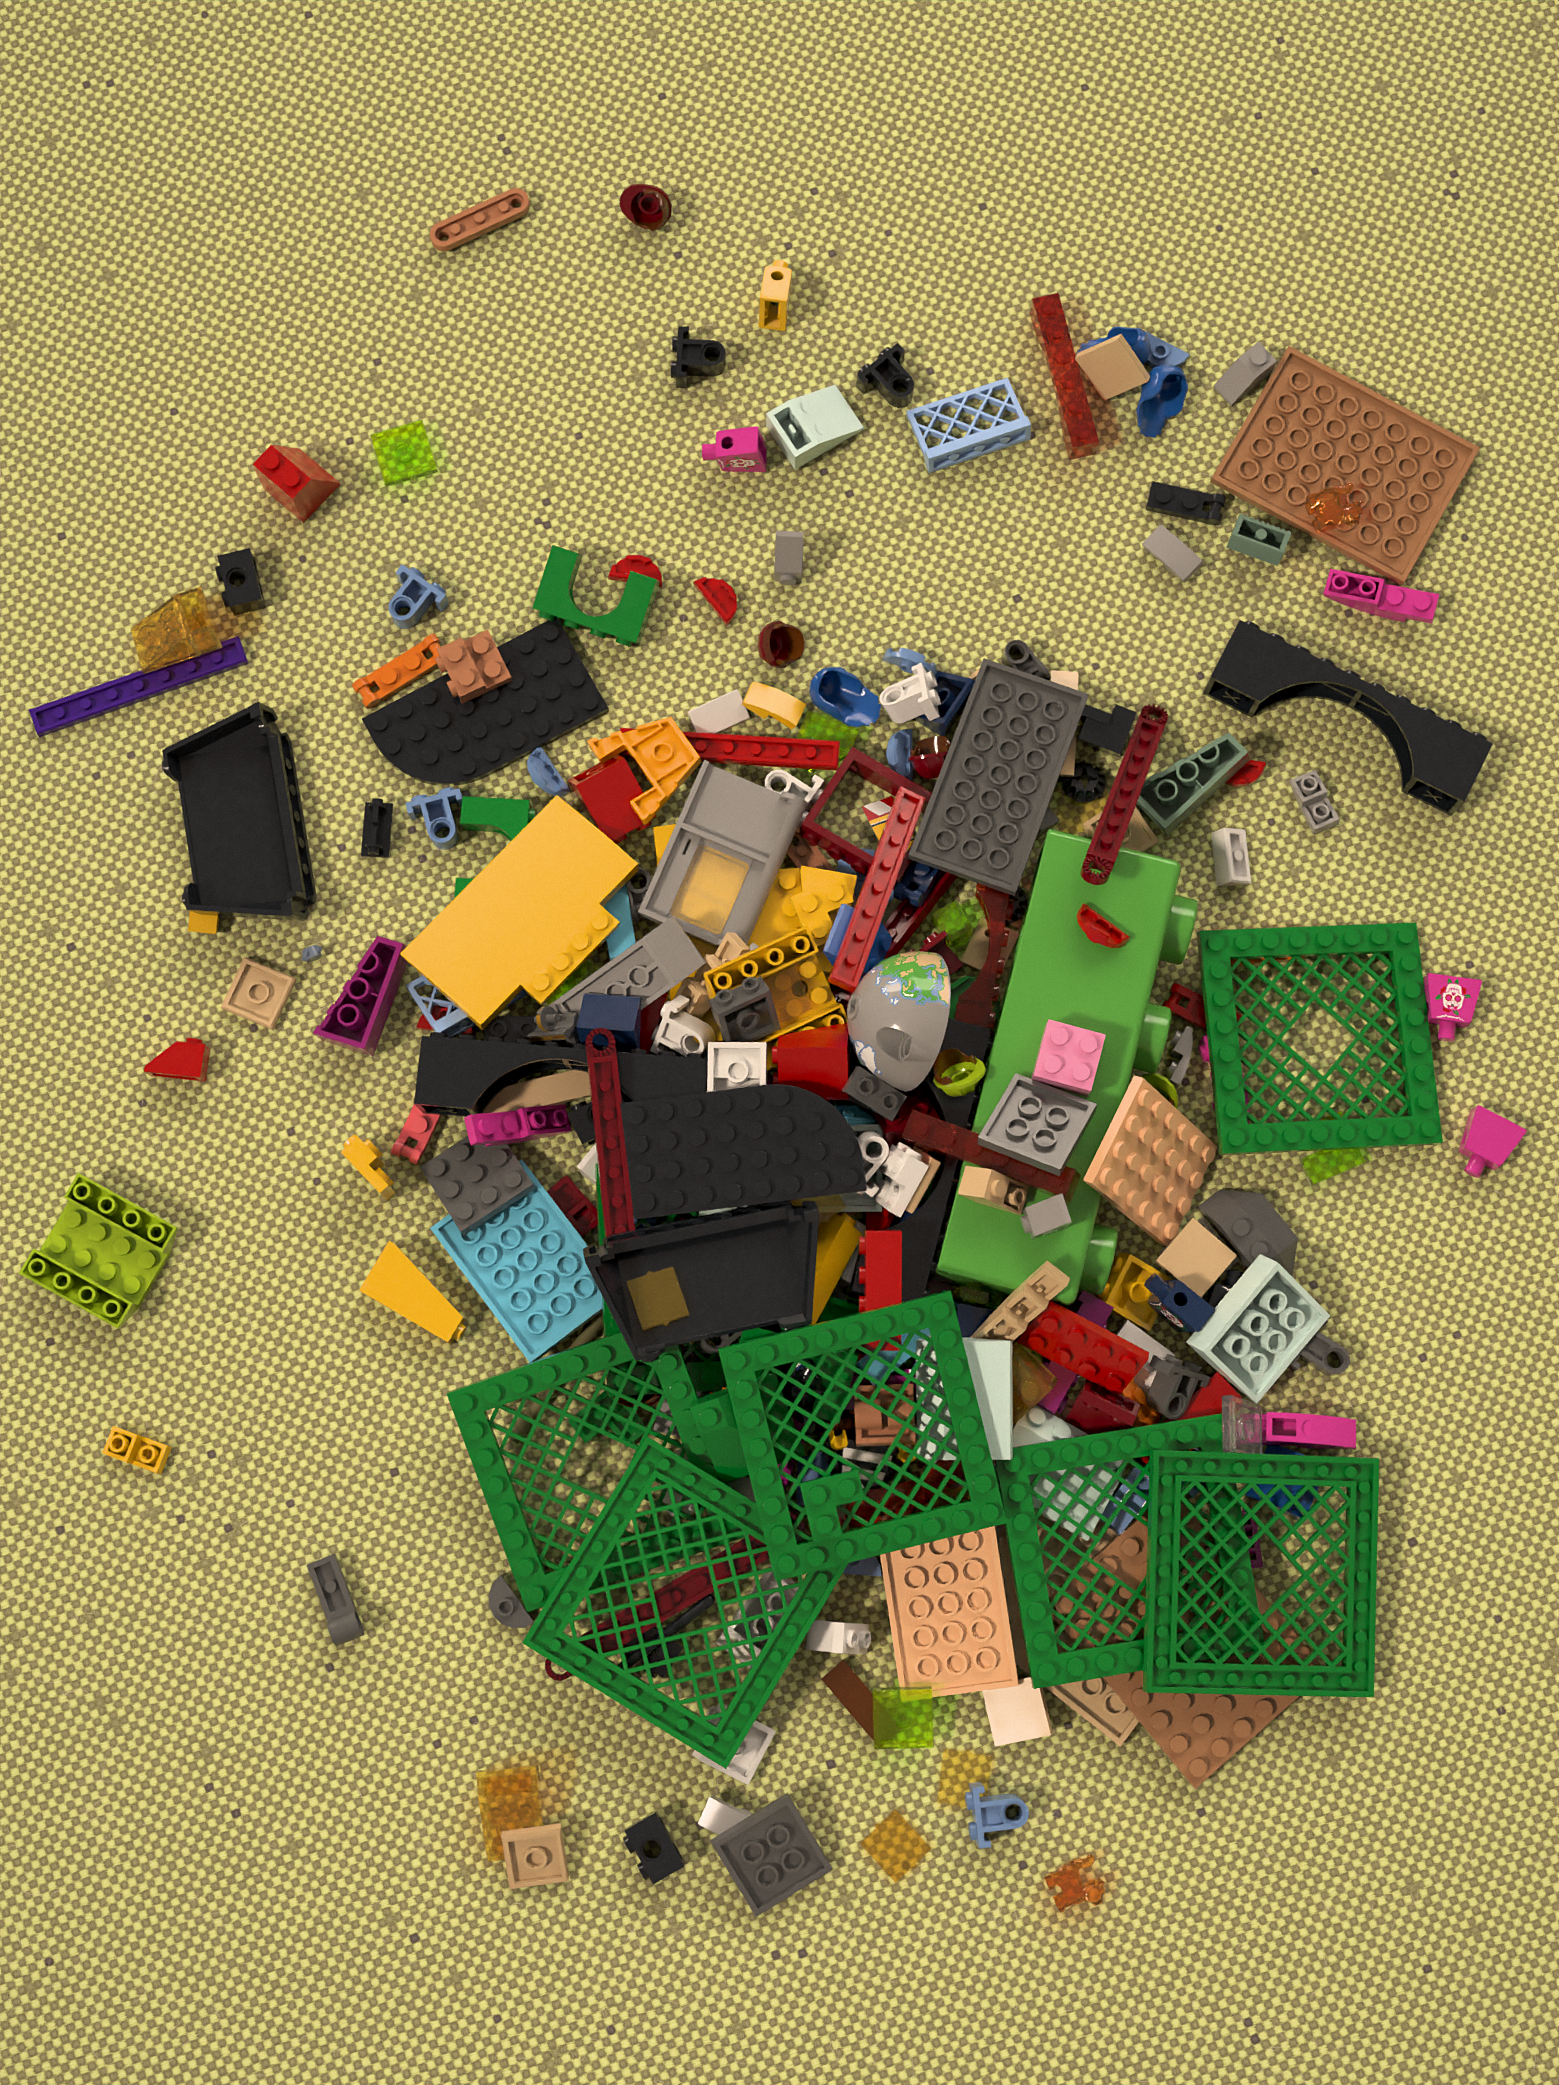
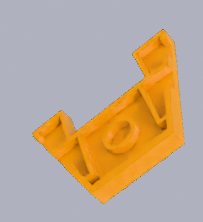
(661, 755)

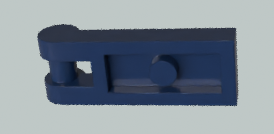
(921, 877)

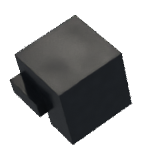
(1106, 730)

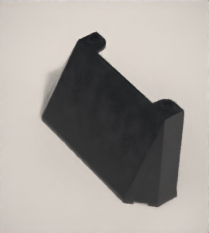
(243, 819)
(732, 1268)

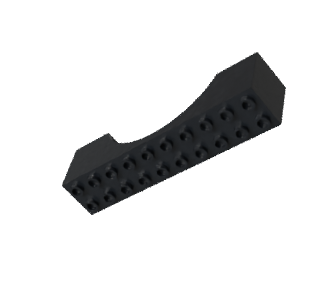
(1433, 754)
(468, 1073)
(922, 1230)

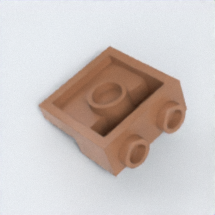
(472, 666)

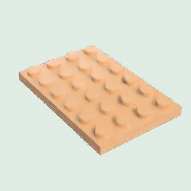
(1150, 1162)
(950, 1615)

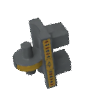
(555, 1027)

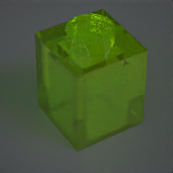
(954, 922)

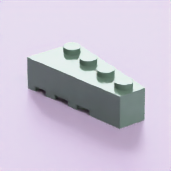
(1186, 785)

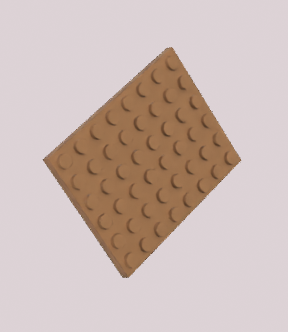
(1330, 431)
(1191, 1729)

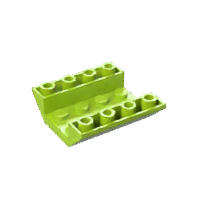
(102, 1252)

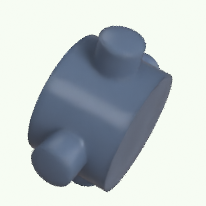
(311, 953)

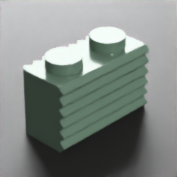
(1258, 539)

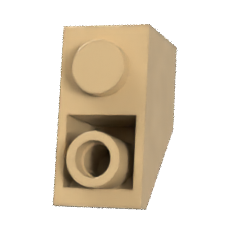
(993, 1189)

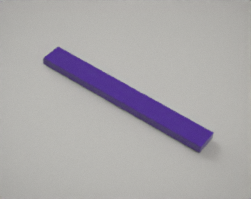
(135, 688)

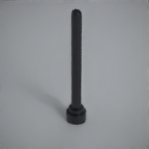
(673, 1628)

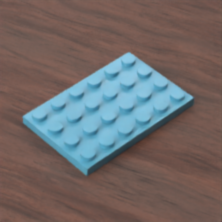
(527, 1270)

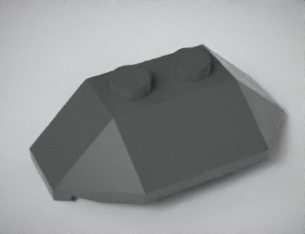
(1251, 1227)

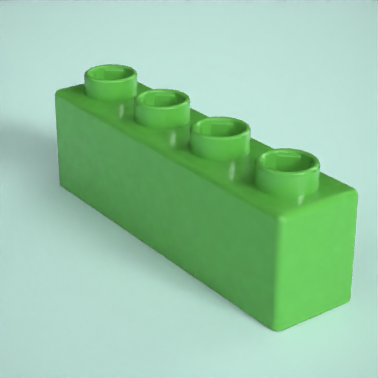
(1088, 986)

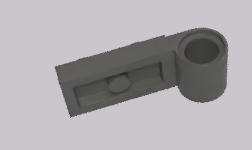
(335, 1600)

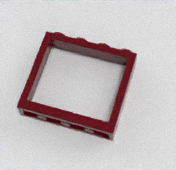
(876, 774)

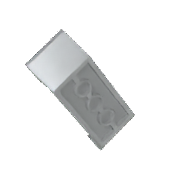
(642, 970)

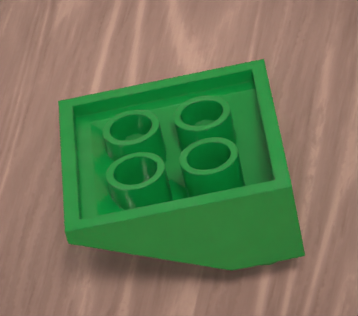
(720, 1434)

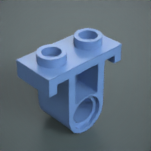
(415, 595)
(437, 814)
(990, 1813)

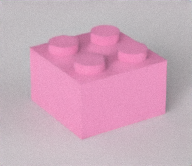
(1068, 1057)

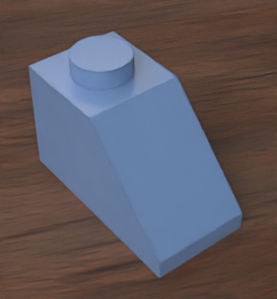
(1134, 1502)

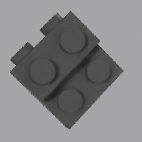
(745, 1011)

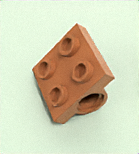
(875, 1427)

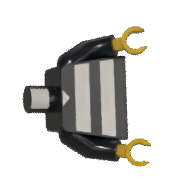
(863, 1456)

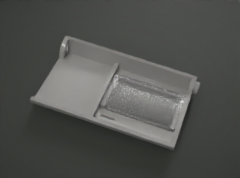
(731, 860)

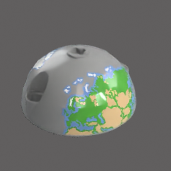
(899, 999)

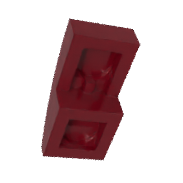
(574, 1205)

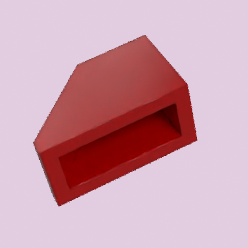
(181, 1061)

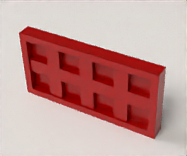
(1084, 1347)

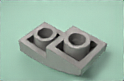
(1172, 553)
(1313, 802)
(1182, 1051)
(721, 1816)

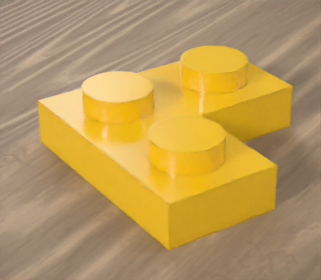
(815, 905)

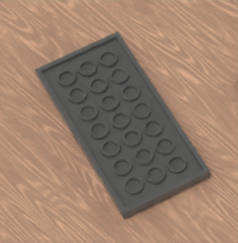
(998, 777)

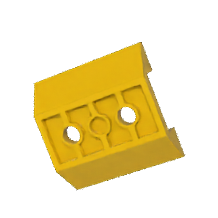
(791, 949)

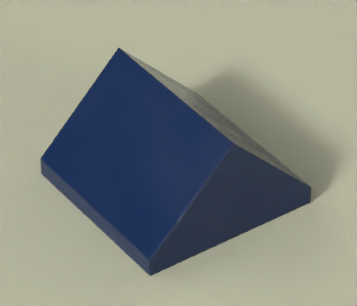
(953, 694)
(615, 1013)

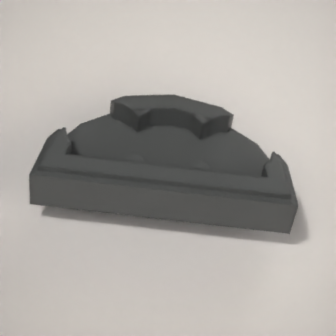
(506, 1605)

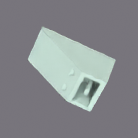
(812, 424)

